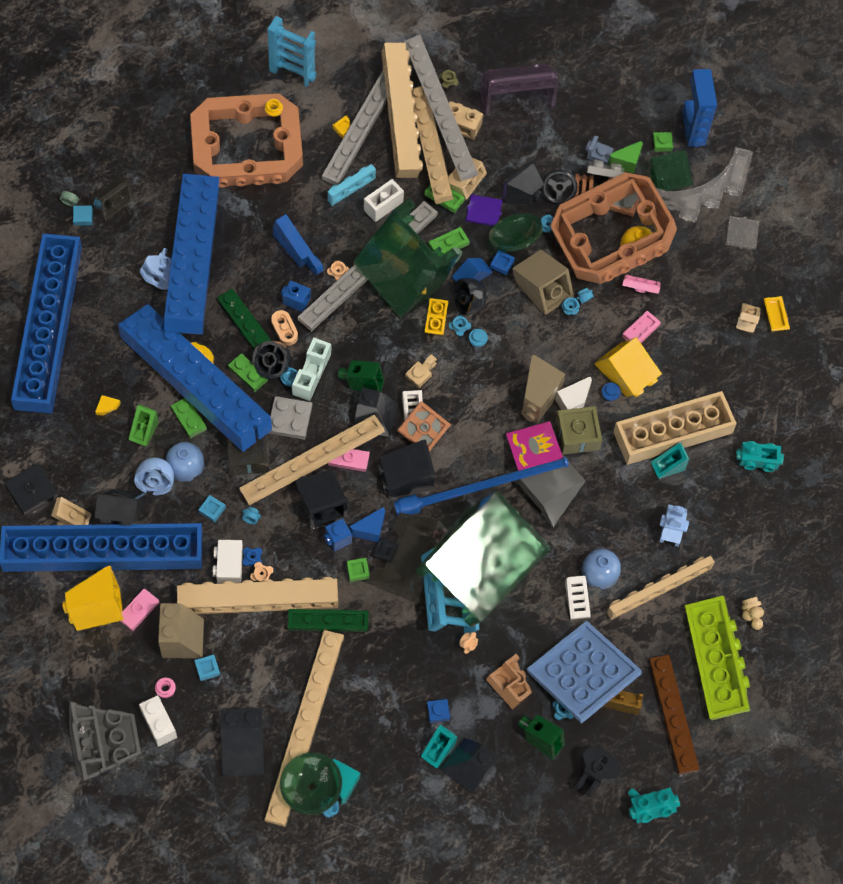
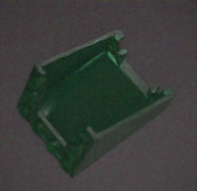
(402, 264)
(485, 556)

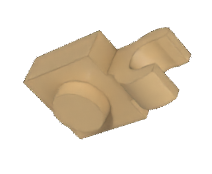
(421, 373)

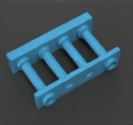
(277, 53)
(436, 605)

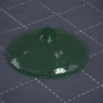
(516, 232)
(308, 770)

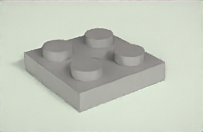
(599, 168)
(290, 417)

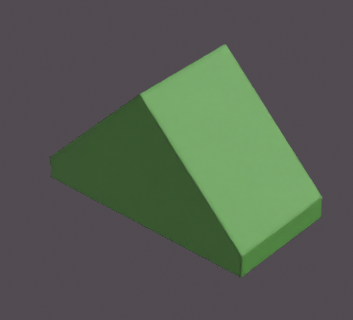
(627, 157)
(143, 425)

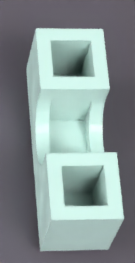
(315, 363)

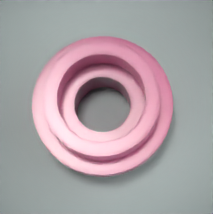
(165, 682)

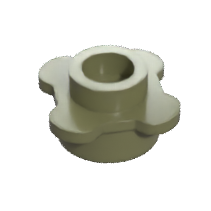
(448, 74)

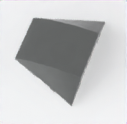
(551, 490)
(101, 739)

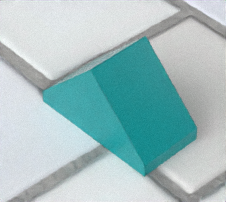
(671, 462)
(439, 746)
(349, 779)

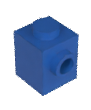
(296, 296)
(338, 535)

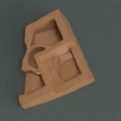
(510, 682)

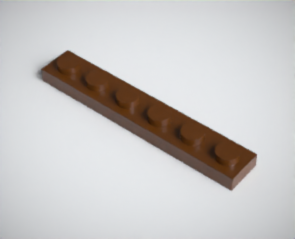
(673, 715)

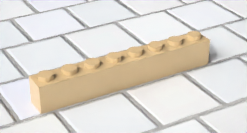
(400, 110)
(259, 596)

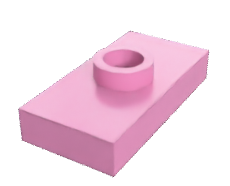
(641, 284)
(642, 327)
(352, 460)
(139, 609)

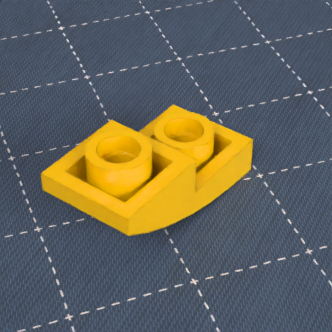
(436, 316)

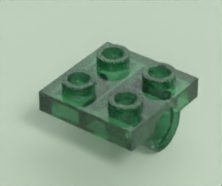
(671, 171)

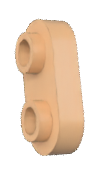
(284, 329)

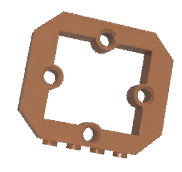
(236, 173)
(607, 194)

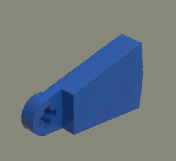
(294, 244)

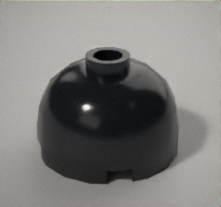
(470, 296)
(271, 359)

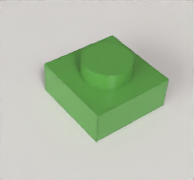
(663, 141)
(358, 569)

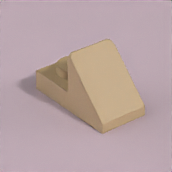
(748, 318)
(69, 513)

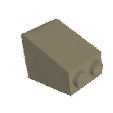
(544, 281)
(541, 389)
(180, 632)

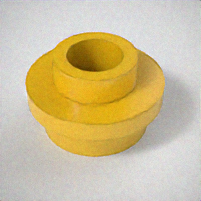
(273, 103)

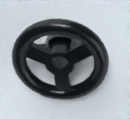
(547, 180)

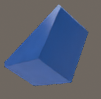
(472, 268)
(369, 527)

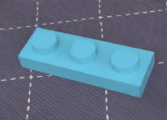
(351, 184)

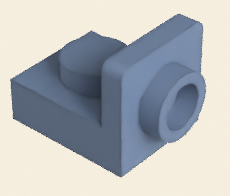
(598, 151)

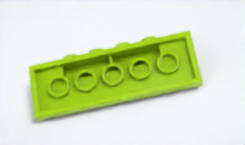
(718, 658)

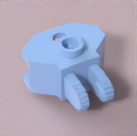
(157, 268)
(673, 524)

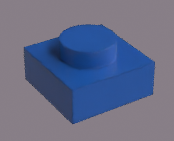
(502, 262)
(438, 711)

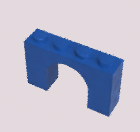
(701, 110)

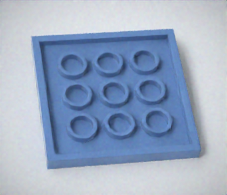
(584, 671)

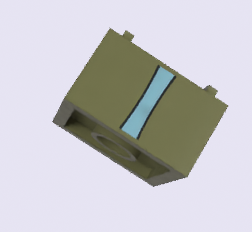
(578, 430)

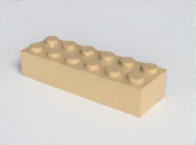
(681, 423)

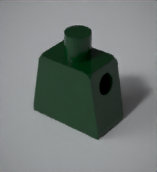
(363, 374)
(543, 735)

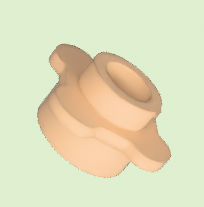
(337, 265)
(258, 568)
(468, 642)

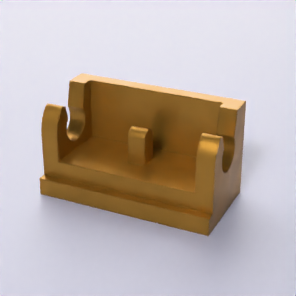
(626, 702)

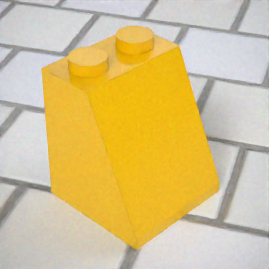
(629, 367)
(94, 601)

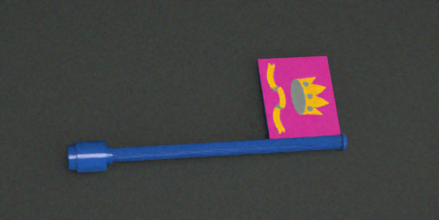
(534, 453)

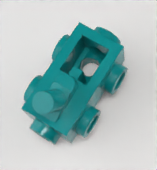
(754, 455)
(652, 805)

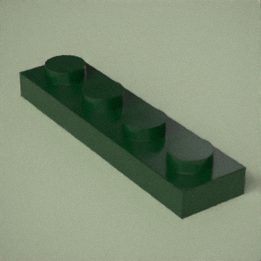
(242, 318)
(328, 620)

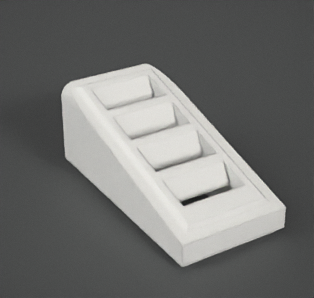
(410, 395)
(576, 581)

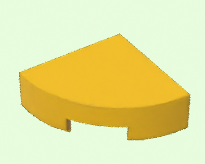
(342, 126)
(107, 405)

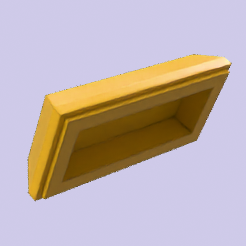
(776, 313)

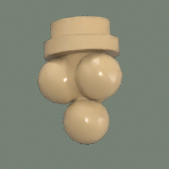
(753, 612)

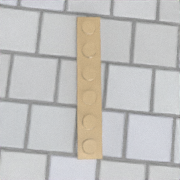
(653, 590)

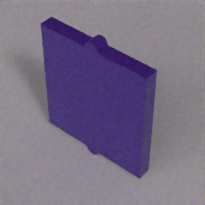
(483, 210)

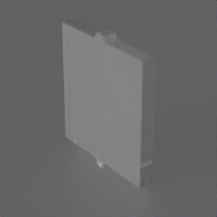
(742, 232)

